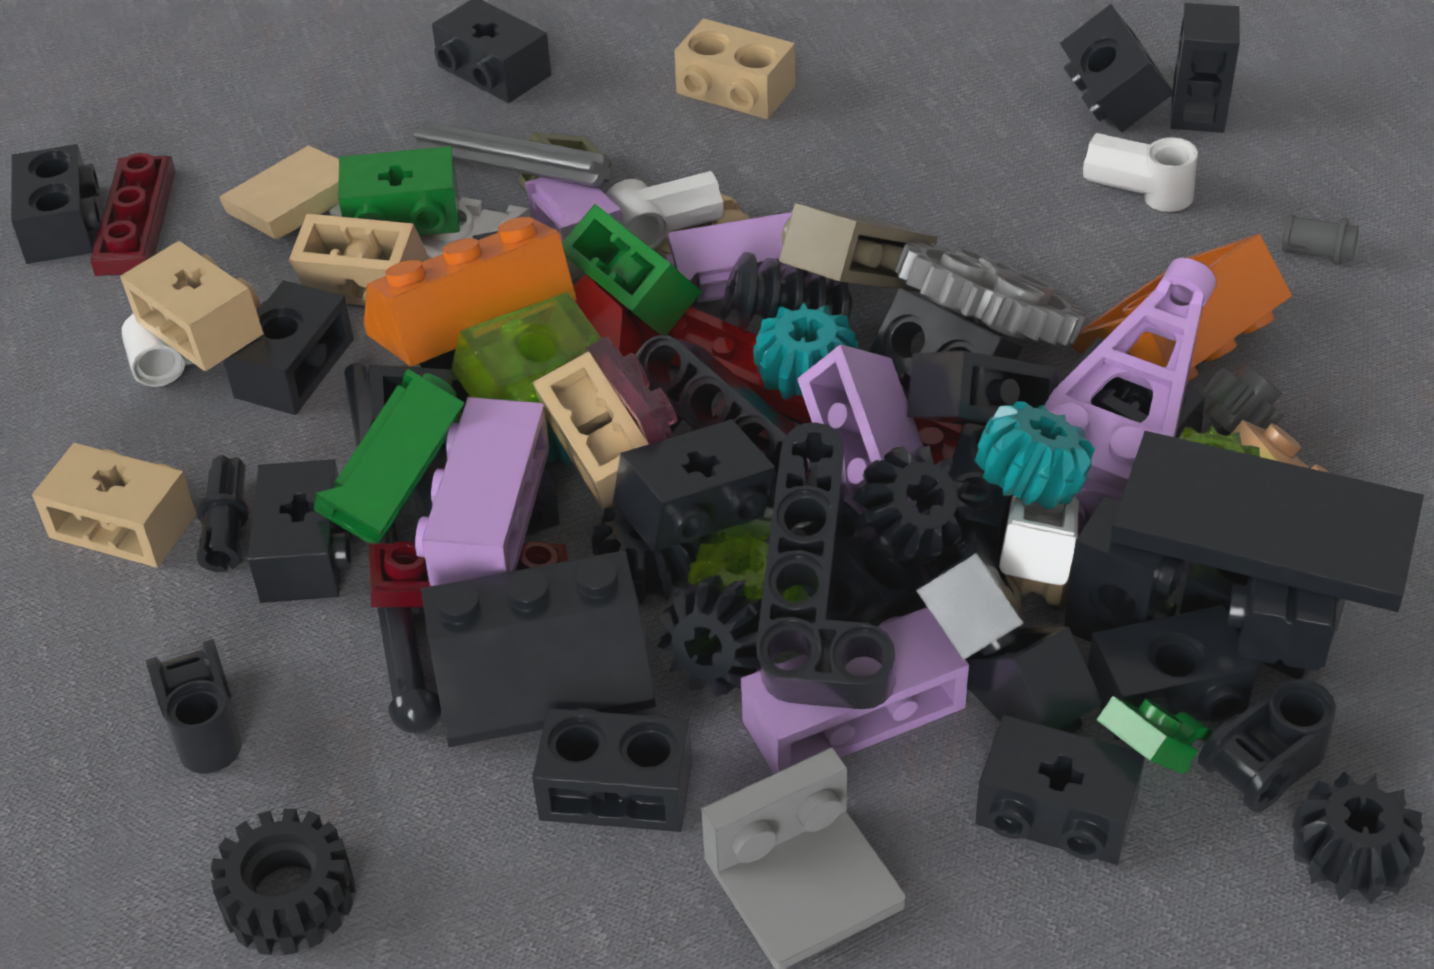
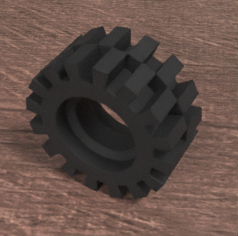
(293, 914)

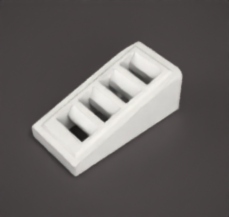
(1040, 541)

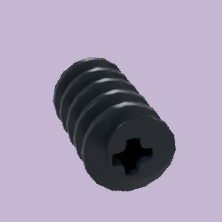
(766, 289)

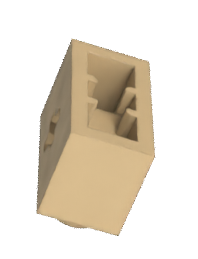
(350, 252)
(193, 305)
(115, 504)

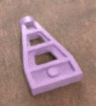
(1169, 312)

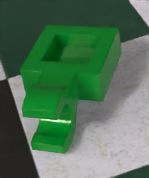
(1155, 732)

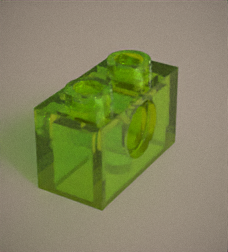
(520, 347)

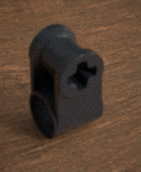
(197, 708)
(1272, 742)

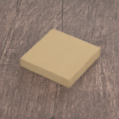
(286, 192)

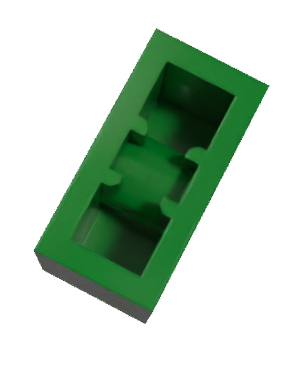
(402, 188)
(630, 270)

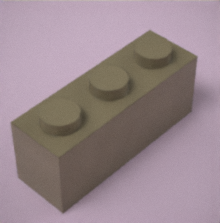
(847, 246)

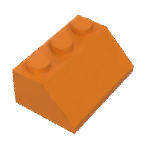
(427, 303)
(1240, 303)

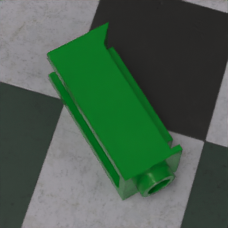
(391, 457)

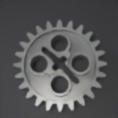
(990, 293)

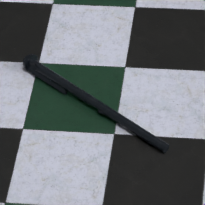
(413, 706)

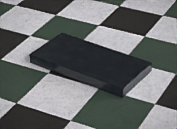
(1269, 520)

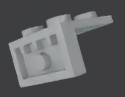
(798, 861)

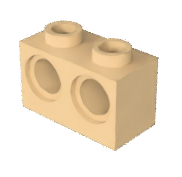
(735, 68)
(589, 423)

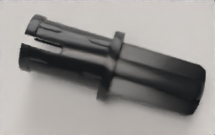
(222, 515)

